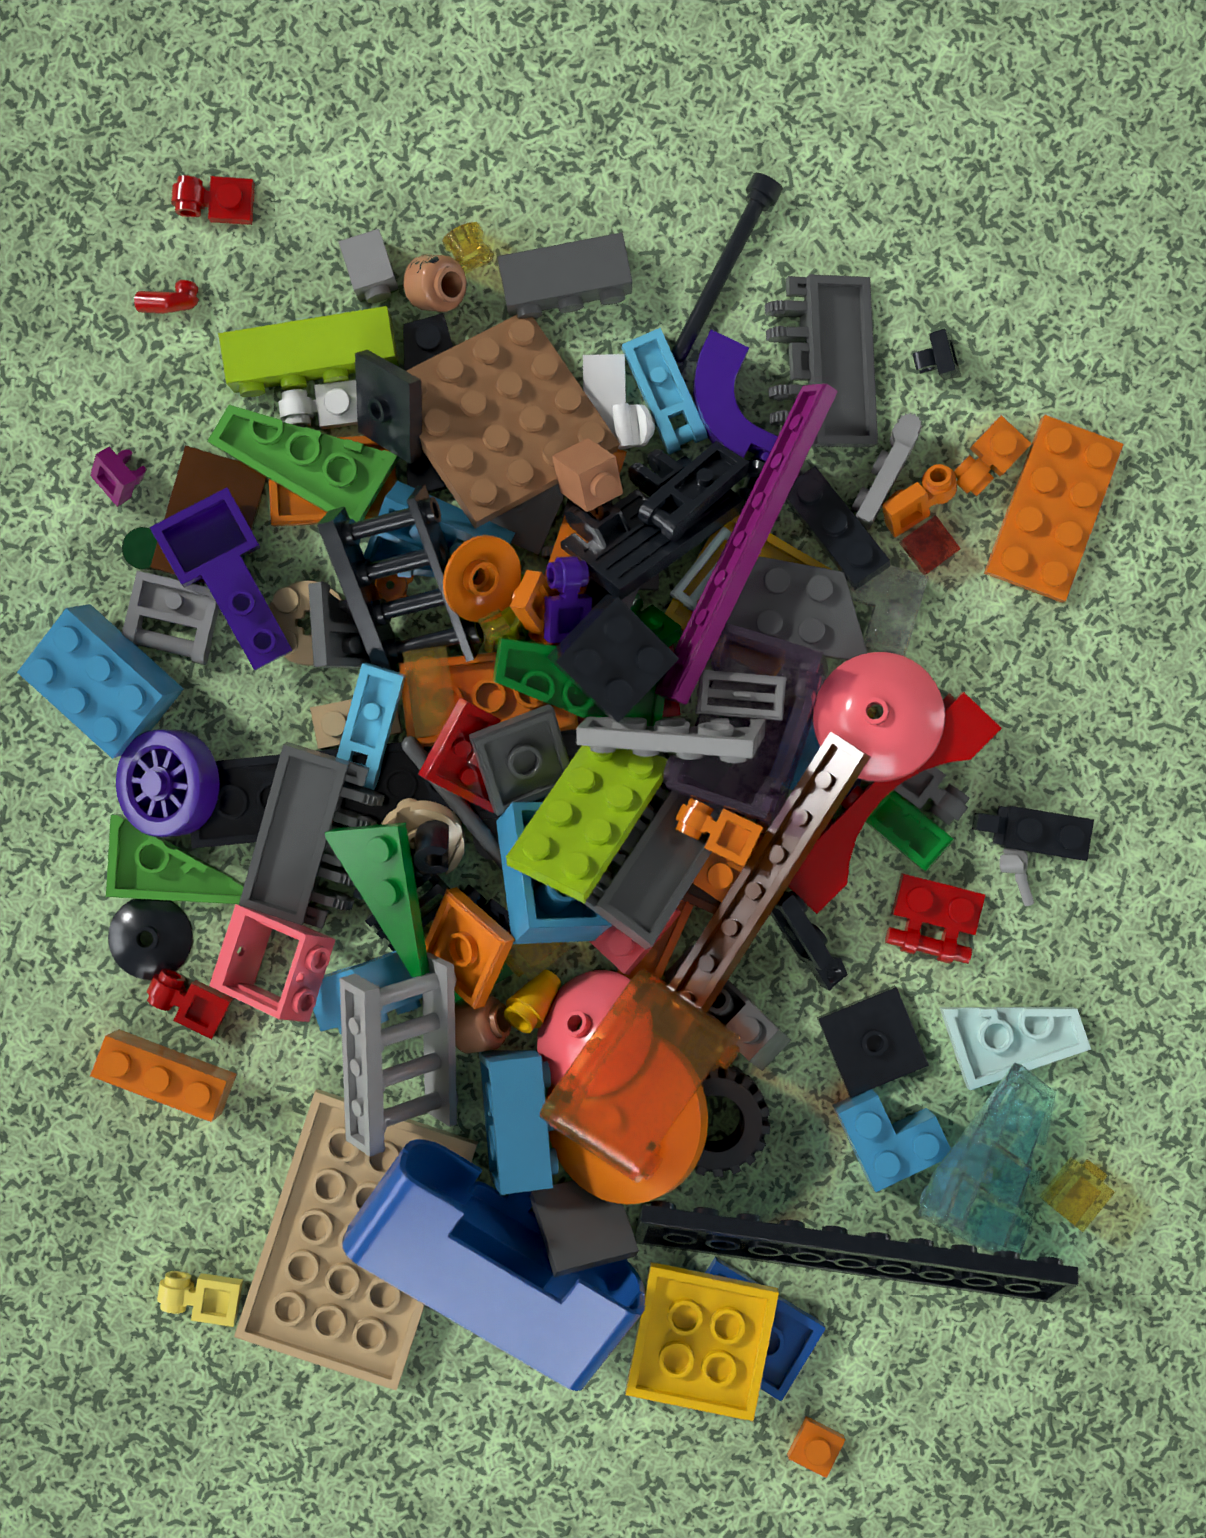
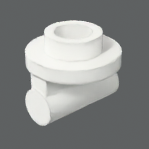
(632, 425)

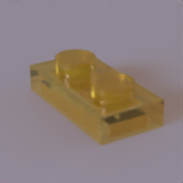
(429, 689)

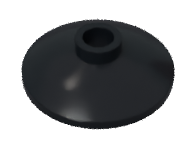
(170, 937)

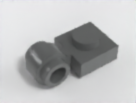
(947, 802)

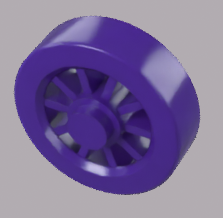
(177, 787)

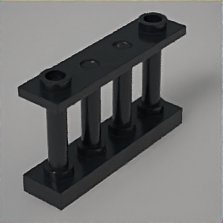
(359, 576)

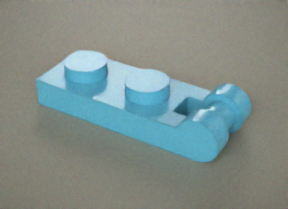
(663, 389)
(371, 717)

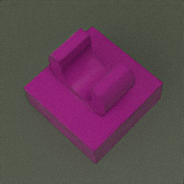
(114, 476)

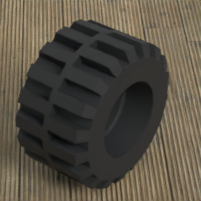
(752, 1125)

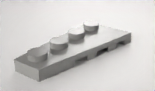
(673, 735)

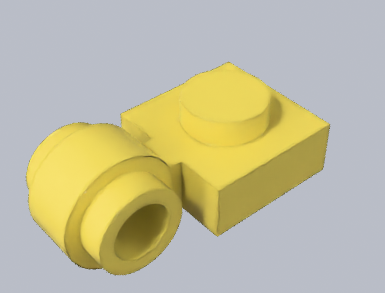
(213, 1299)

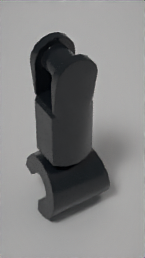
(429, 851)

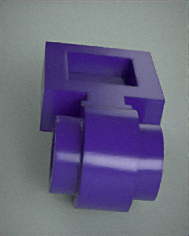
(568, 608)

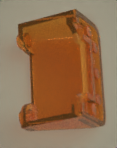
(638, 1075)

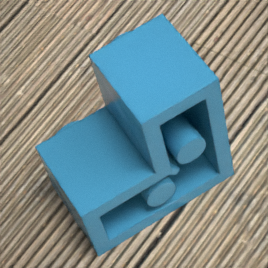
(380, 971)
(886, 1149)

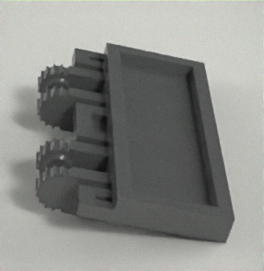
(830, 349)
(292, 841)
(653, 874)

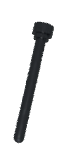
(762, 194)

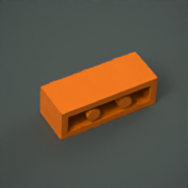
(163, 1075)

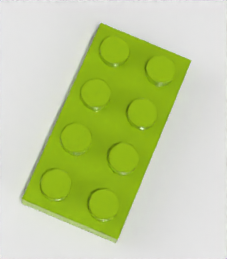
(586, 819)

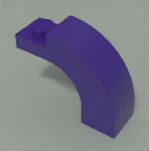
(716, 402)

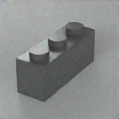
(566, 276)

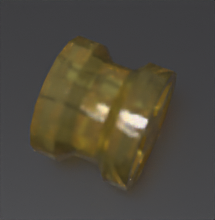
(468, 246)

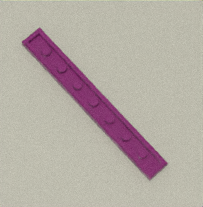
(746, 541)

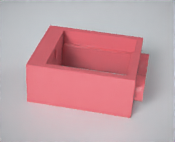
(237, 973)

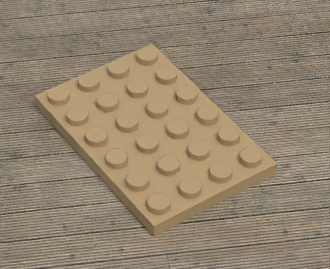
(305, 1287)

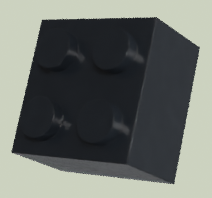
(613, 657)

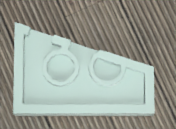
(997, 1037)

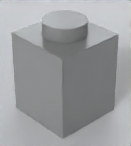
(369, 266)

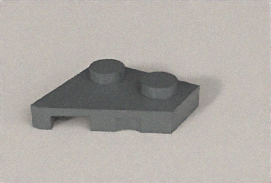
(334, 631)

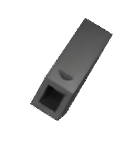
(759, 1035)

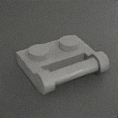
(171, 602)

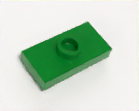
(909, 830)

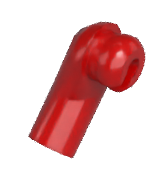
(167, 302)

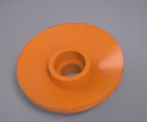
(496, 579)

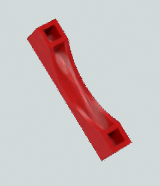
(827, 864)

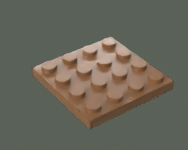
(500, 414)

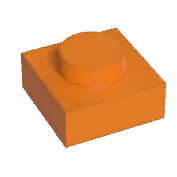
(816, 1447)

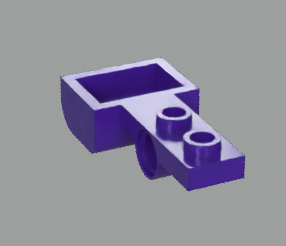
(210, 545)

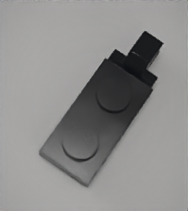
(1038, 831)
(807, 940)

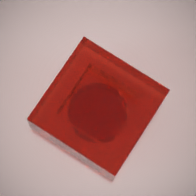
(929, 545)

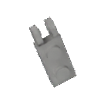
(887, 469)

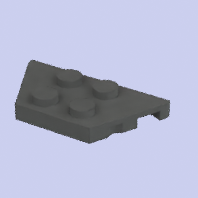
(801, 607)

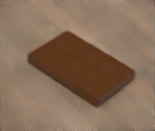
(204, 475)

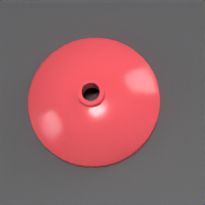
(910, 719)
(580, 999)

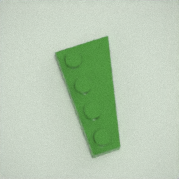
(305, 460)

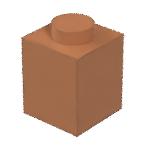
(587, 474)

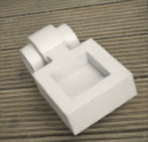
(333, 404)

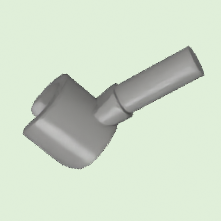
(1016, 862)

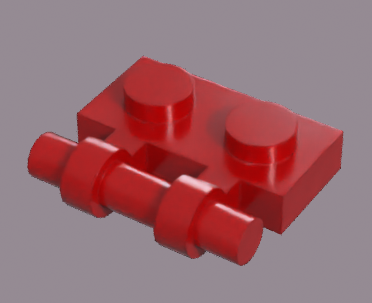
(937, 905)

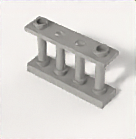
(365, 1041)

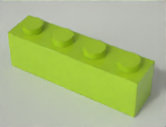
(304, 350)

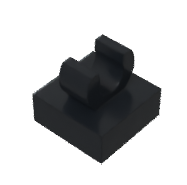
(940, 356)

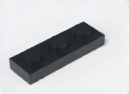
(836, 528)

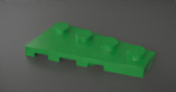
(529, 671)

